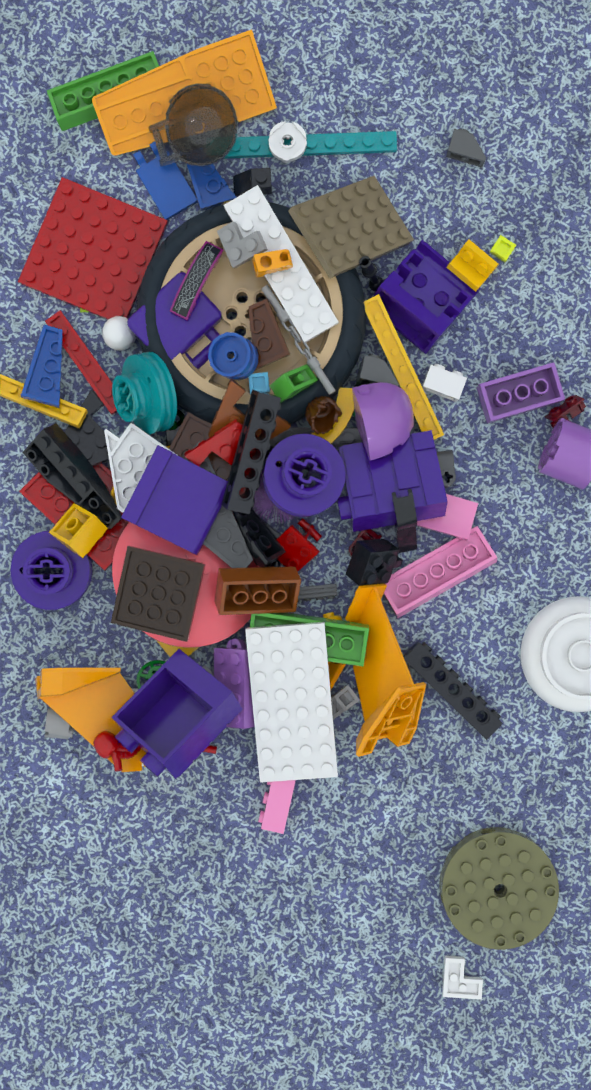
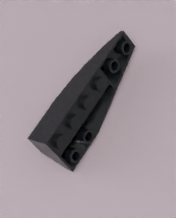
(72, 473)

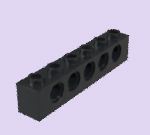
(247, 442)
(486, 726)

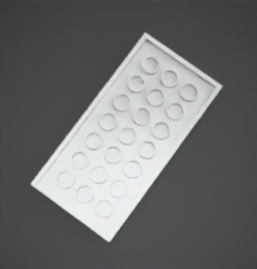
(291, 702)

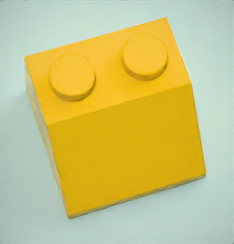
(78, 530)

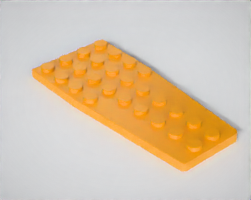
(136, 104)

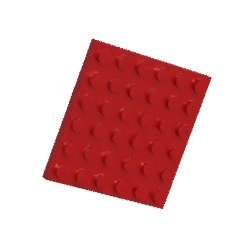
(92, 251)

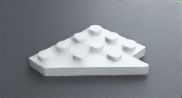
(128, 460)

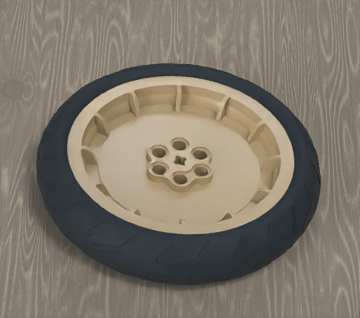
(202, 389)

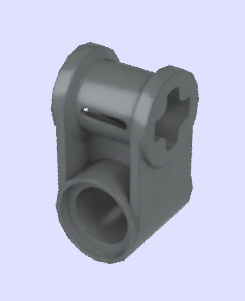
(446, 463)

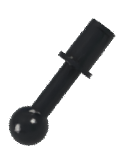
(369, 271)

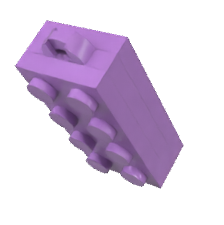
(232, 670)

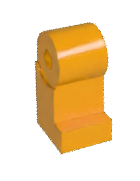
(271, 262)

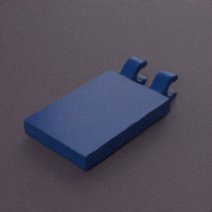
(165, 184)

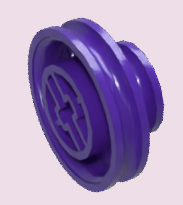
(285, 483)
(73, 581)

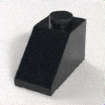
(251, 178)

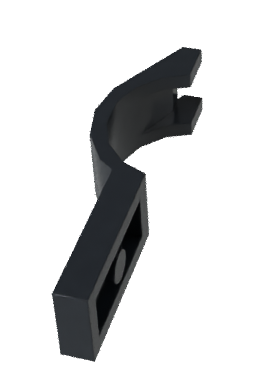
(406, 522)

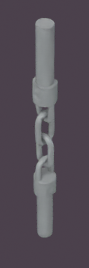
(312, 361)

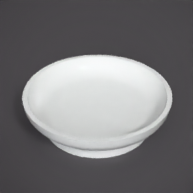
(559, 654)

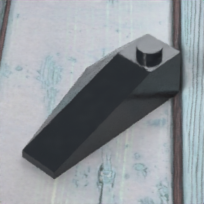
(259, 540)

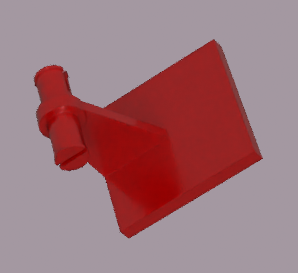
(297, 547)

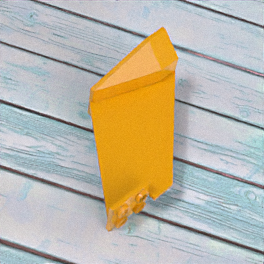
(384, 683)
(88, 701)

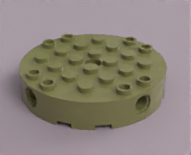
(504, 916)

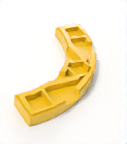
(346, 405)

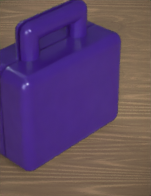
(175, 332)

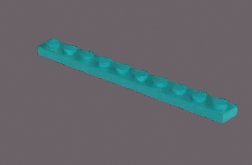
(320, 144)

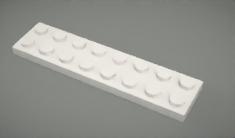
(294, 286)

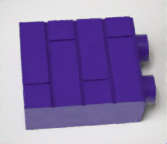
(371, 482)
(175, 715)

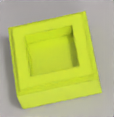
(502, 248)

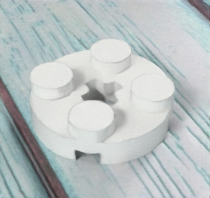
(284, 152)

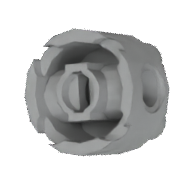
(57, 727)

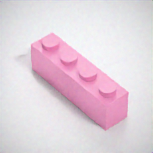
(277, 805)

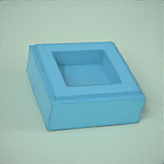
(259, 382)

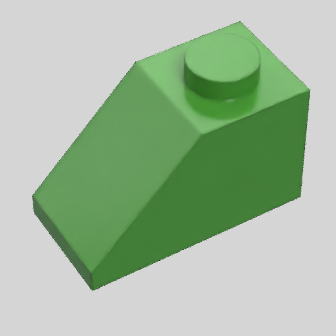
(293, 382)

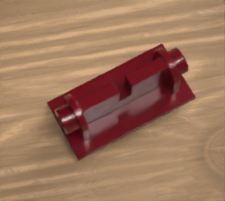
(573, 406)

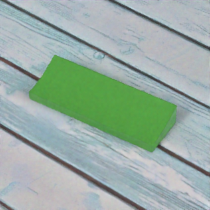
(73, 100)
(344, 639)

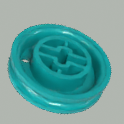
(145, 393)

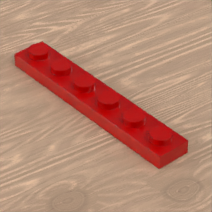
(84, 360)

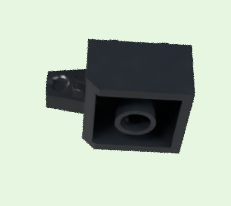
(373, 562)

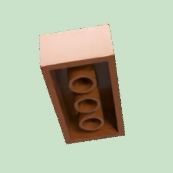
(257, 590)

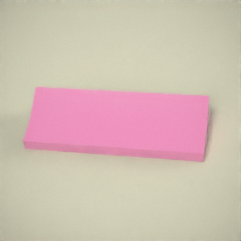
(457, 520)
(438, 572)

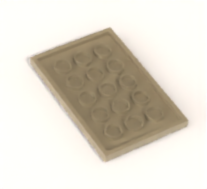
(350, 225)

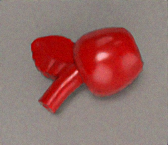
(108, 746)

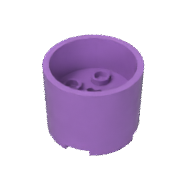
(568, 454)

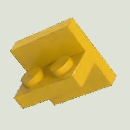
(472, 265)

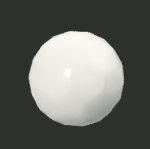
(117, 333)

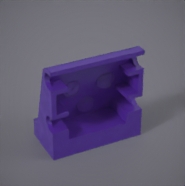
(424, 296)
(176, 500)

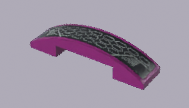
(195, 280)

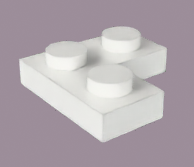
(458, 985)

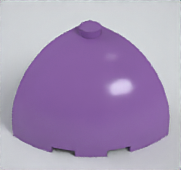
(382, 417)

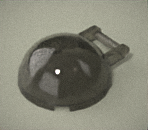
(198, 126)

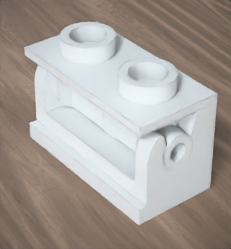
(444, 382)

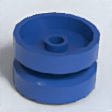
(222, 353)

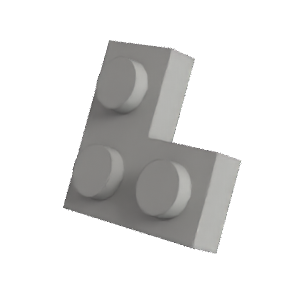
(238, 248)

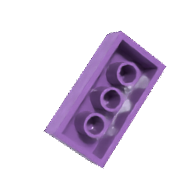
(520, 393)

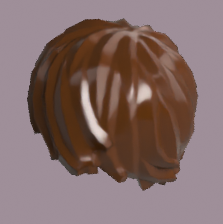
(322, 414)

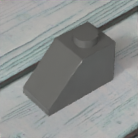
(465, 148)

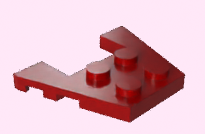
(223, 444)

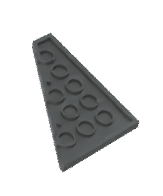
(225, 535)

